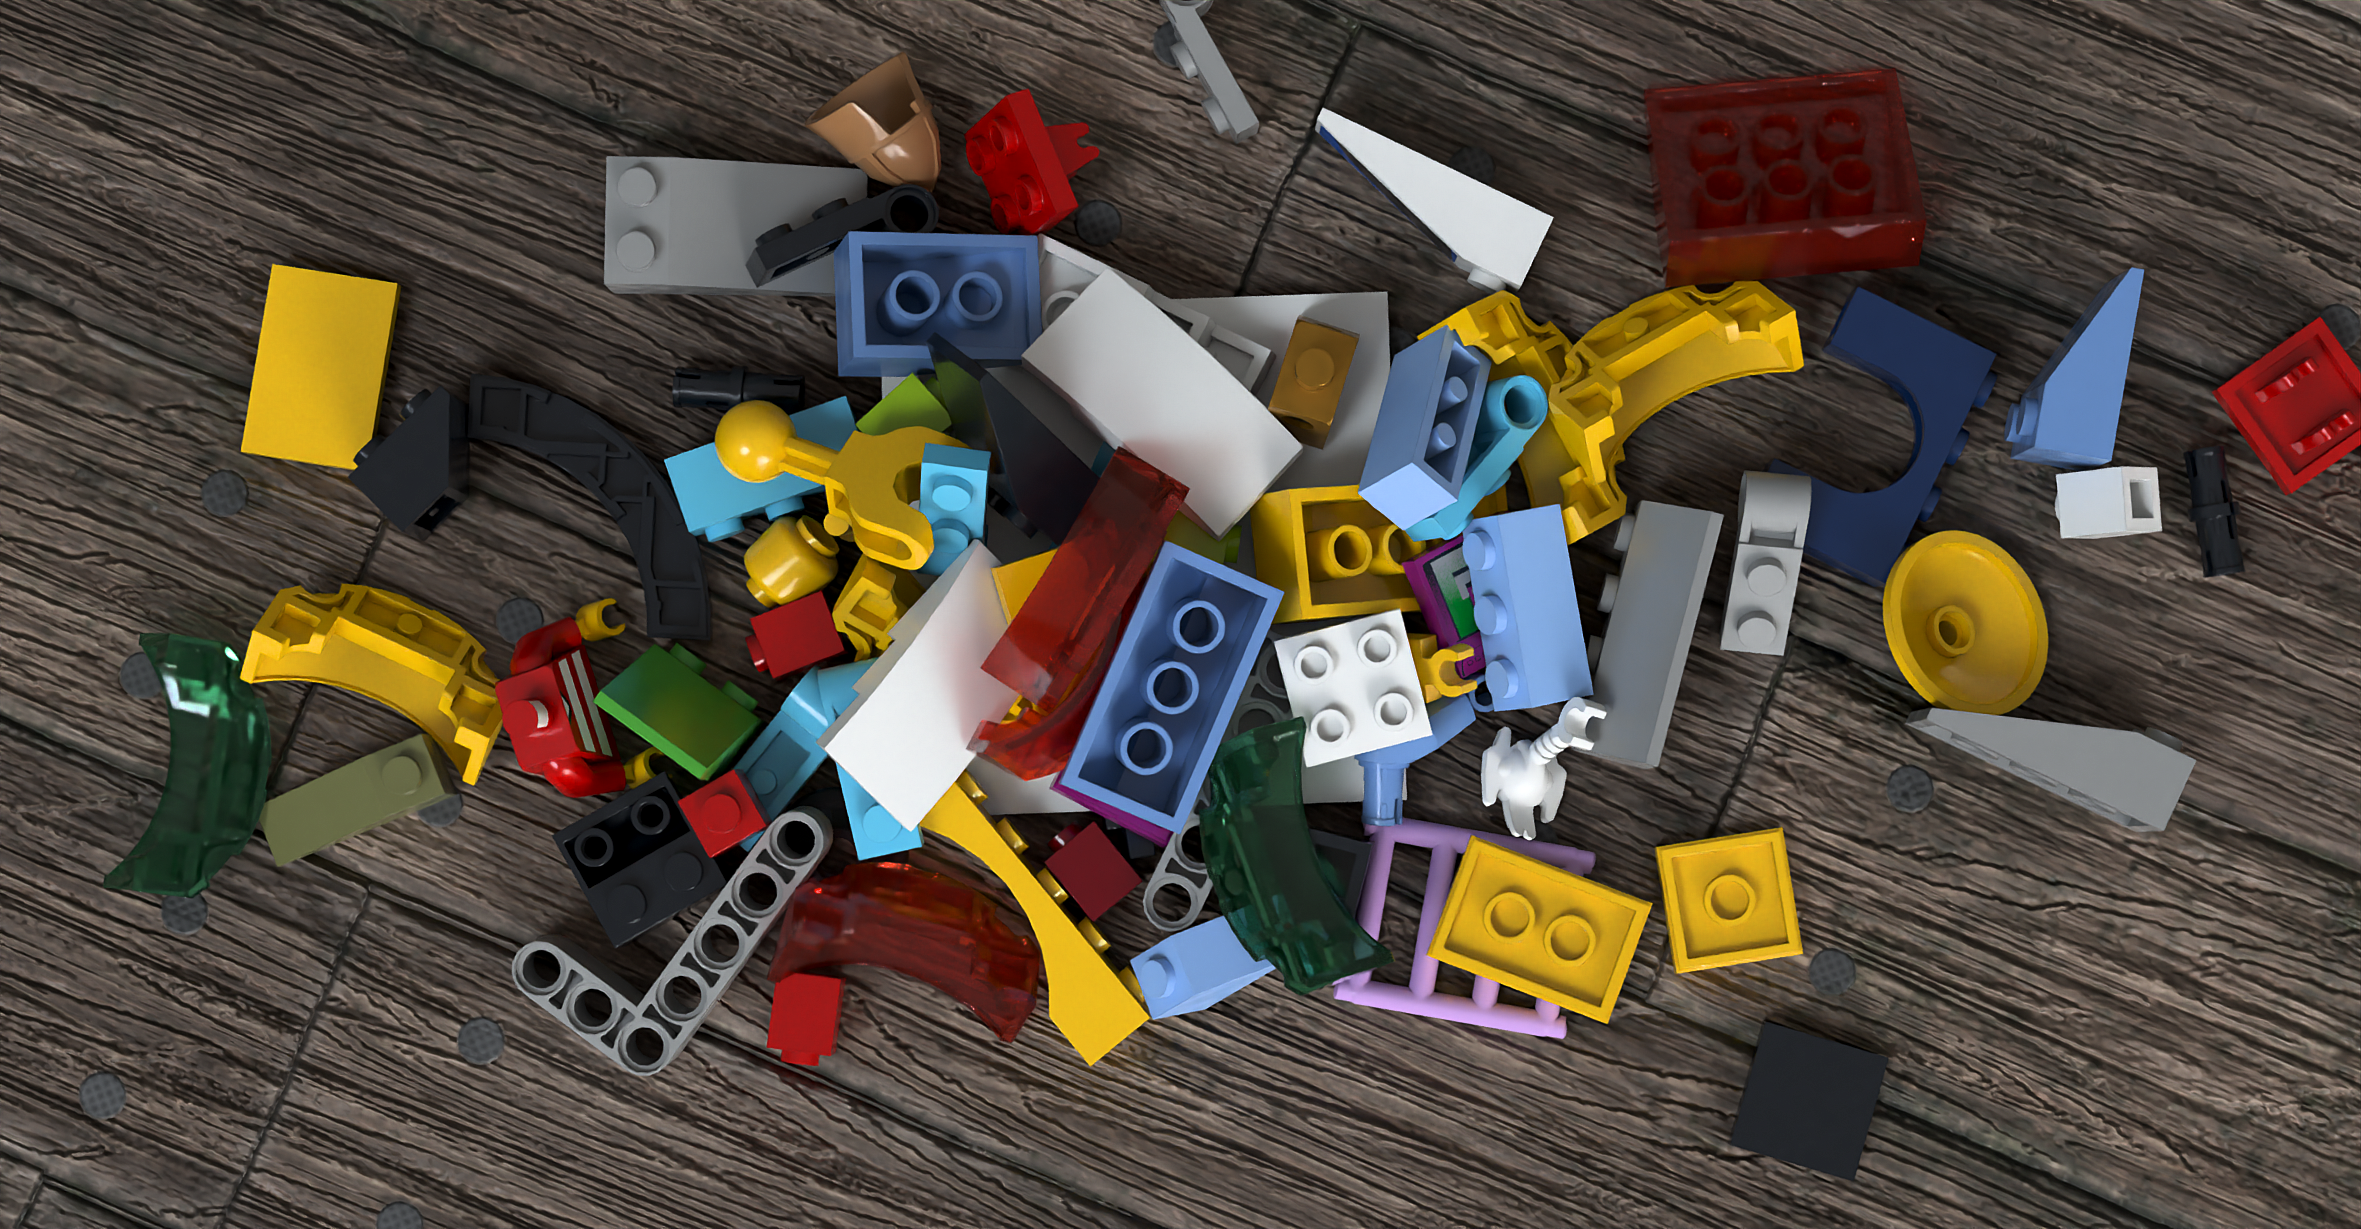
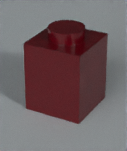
(1091, 868)

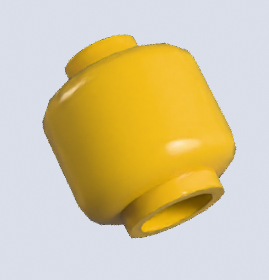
(791, 561)

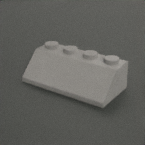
(1647, 628)

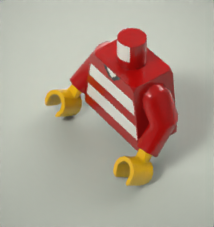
(552, 710)

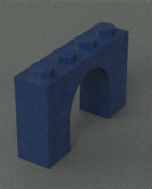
(1939, 382)

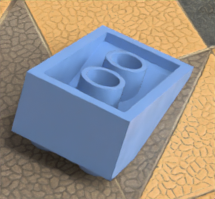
(906, 286)
(2076, 398)

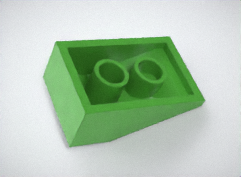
(683, 711)

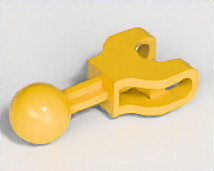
(864, 482)

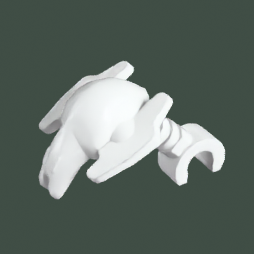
(1529, 770)

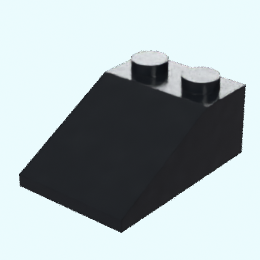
(1032, 472)

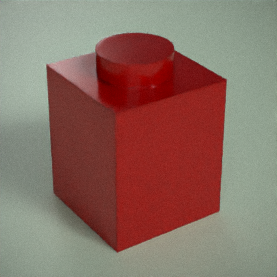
(795, 637)
(725, 813)
(806, 1017)

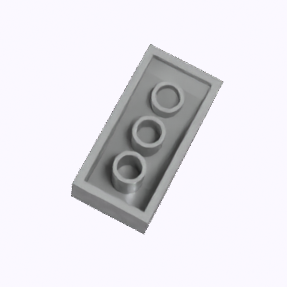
(696, 223)
(2109, 771)

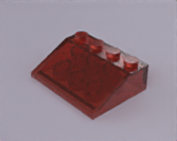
(1783, 178)

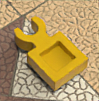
(1437, 668)

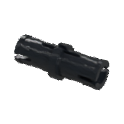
(729, 388)
(2214, 511)

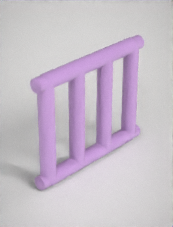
(1420, 995)

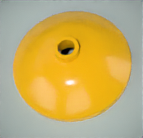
(1965, 623)

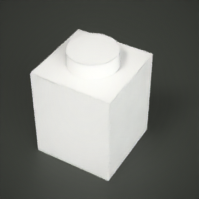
(2108, 502)

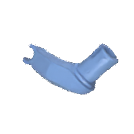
(1386, 765)

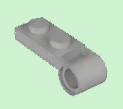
(1199, 56)
(1765, 562)

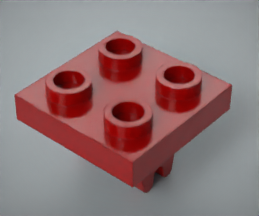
(1026, 164)
(2297, 405)

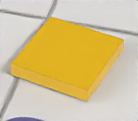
(1728, 900)

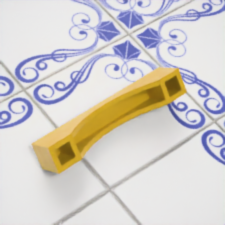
(1087, 993)

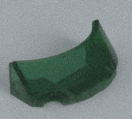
(213, 772)
(1268, 868)

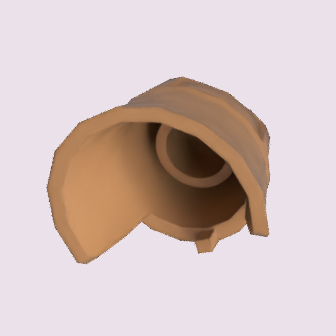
(884, 126)

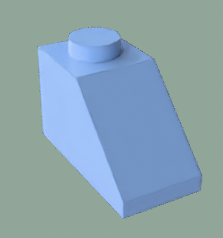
(1195, 969)

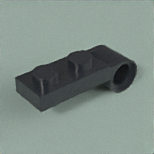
(787, 250)

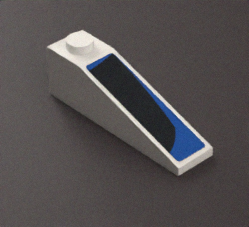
(1464, 218)

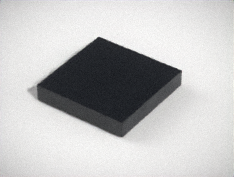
(1808, 1101)

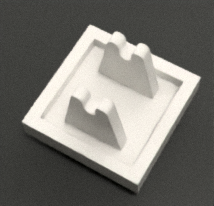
(1353, 687)

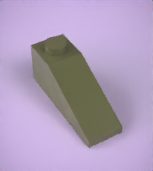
(356, 798)

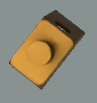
(1312, 379)

